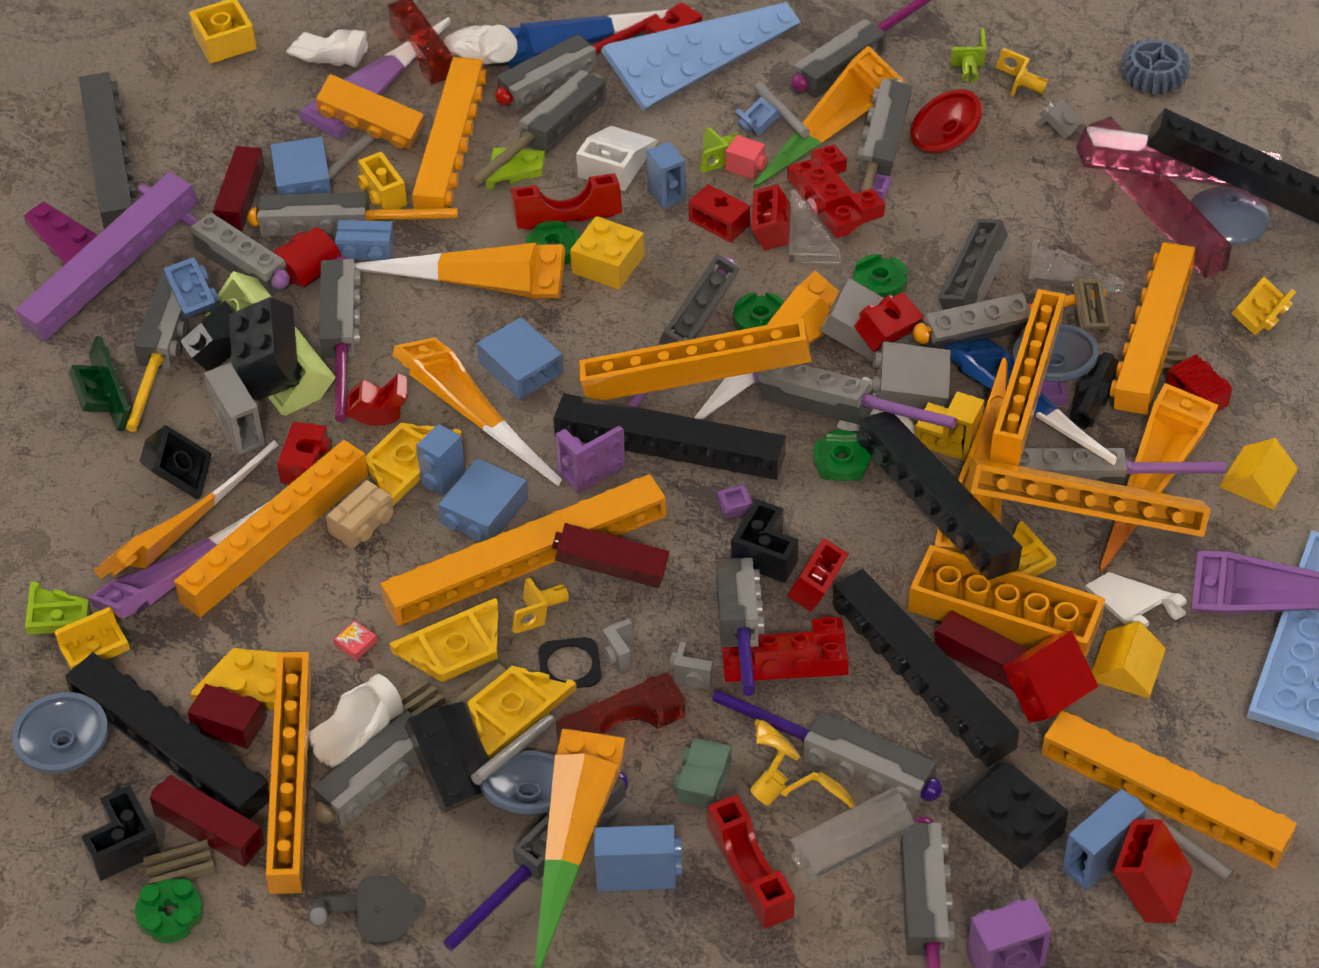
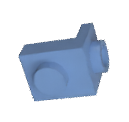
(757, 117)

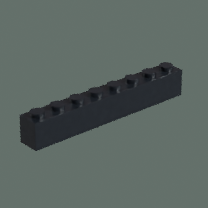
(1235, 163)
(674, 436)
(940, 495)
(925, 668)
(169, 737)

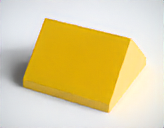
(1261, 473)
(1129, 659)

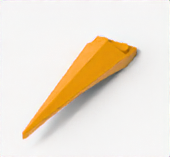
(981, 449)

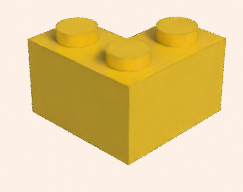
(954, 441)

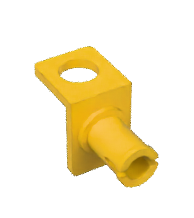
(1023, 77)
(537, 603)

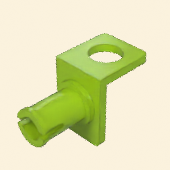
(970, 58)
(715, 147)

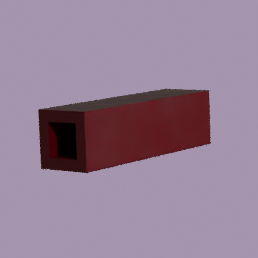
(240, 186)
(610, 555)
(976, 646)
(207, 820)

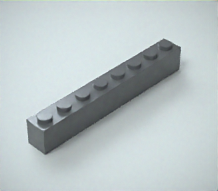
(107, 145)

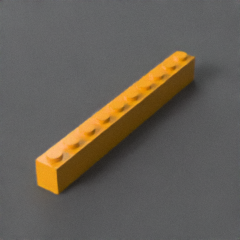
(518, 550)

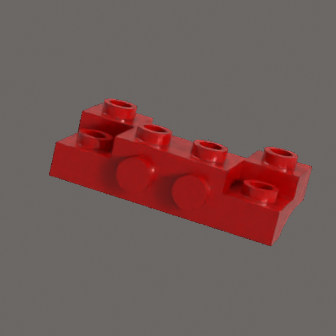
(830, 196)
(794, 654)

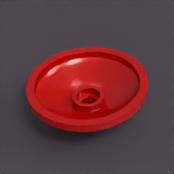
(946, 121)

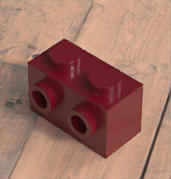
(227, 715)

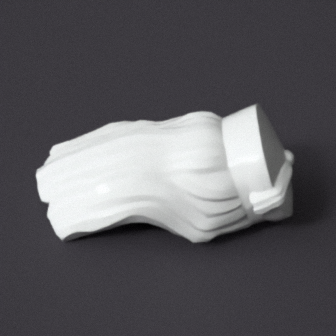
(490, 43)
(338, 49)
(356, 721)

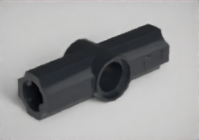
(1094, 391)

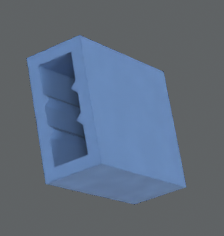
(301, 167)
(520, 358)
(483, 501)
(1098, 840)
(637, 858)

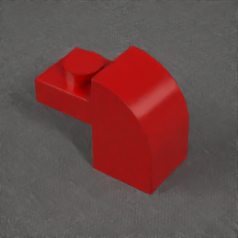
(377, 405)

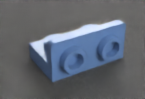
(190, 287)

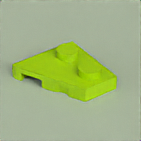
(524, 165)
(52, 610)

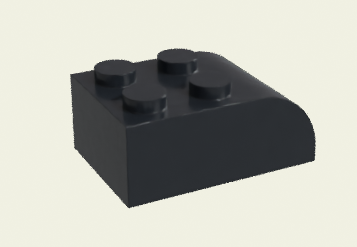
(264, 347)
(1011, 813)

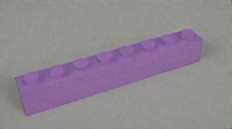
(106, 256)

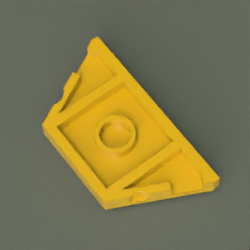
(395, 459)
(453, 643)
(245, 674)
(514, 705)

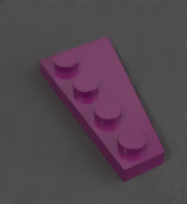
(58, 231)

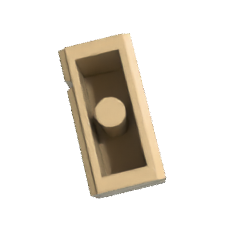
(360, 514)

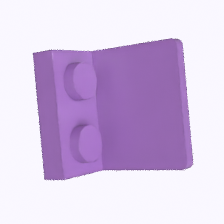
(589, 463)

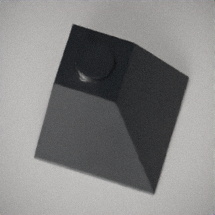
(210, 339)
(176, 460)

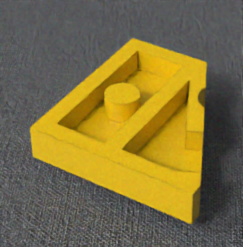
(1035, 555)

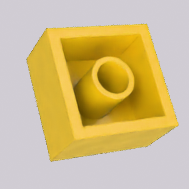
(222, 30)
(607, 252)

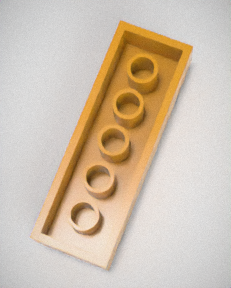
(1009, 605)

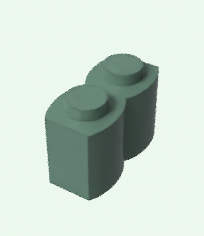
(703, 773)

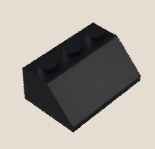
(448, 753)

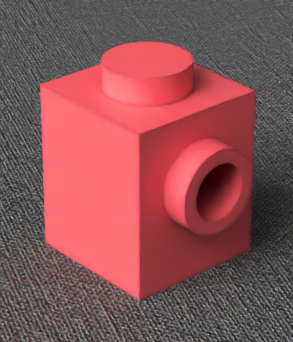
(745, 157)

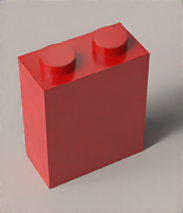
(1050, 676)
(1153, 871)

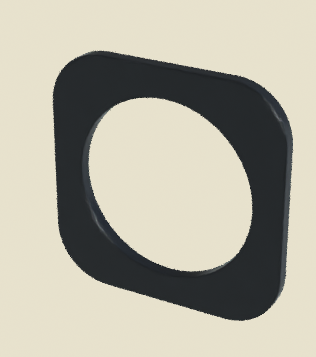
(584, 643)

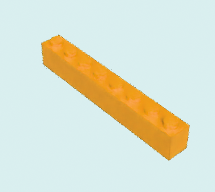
(450, 134)
(1154, 328)
(695, 360)
(1027, 378)
(1087, 497)
(271, 528)
(288, 774)
(1169, 789)

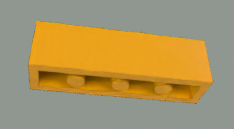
(370, 112)

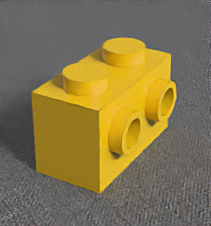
(381, 182)

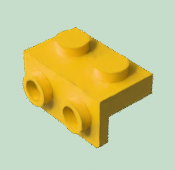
(1261, 306)
(94, 634)

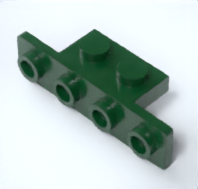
(99, 386)

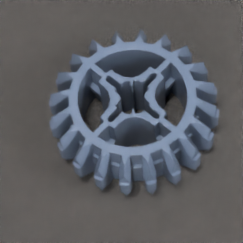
(1155, 66)

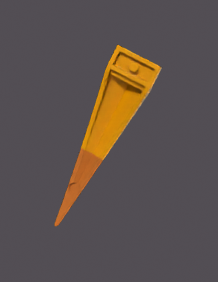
(1171, 435)

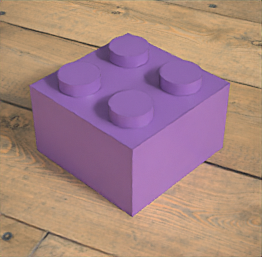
(1009, 937)

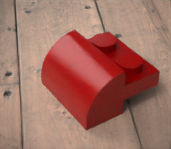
(305, 254)

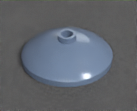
(1234, 213)
(1072, 354)
(57, 721)
(522, 784)

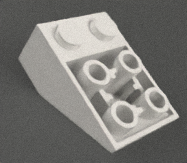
(613, 152)

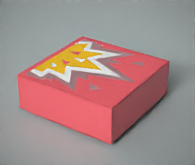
(355, 640)

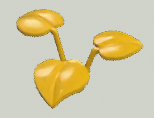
(773, 781)

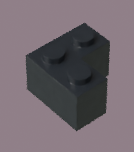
(763, 540)
(125, 837)

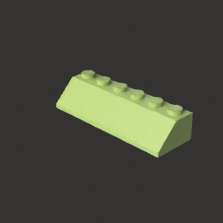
(314, 374)

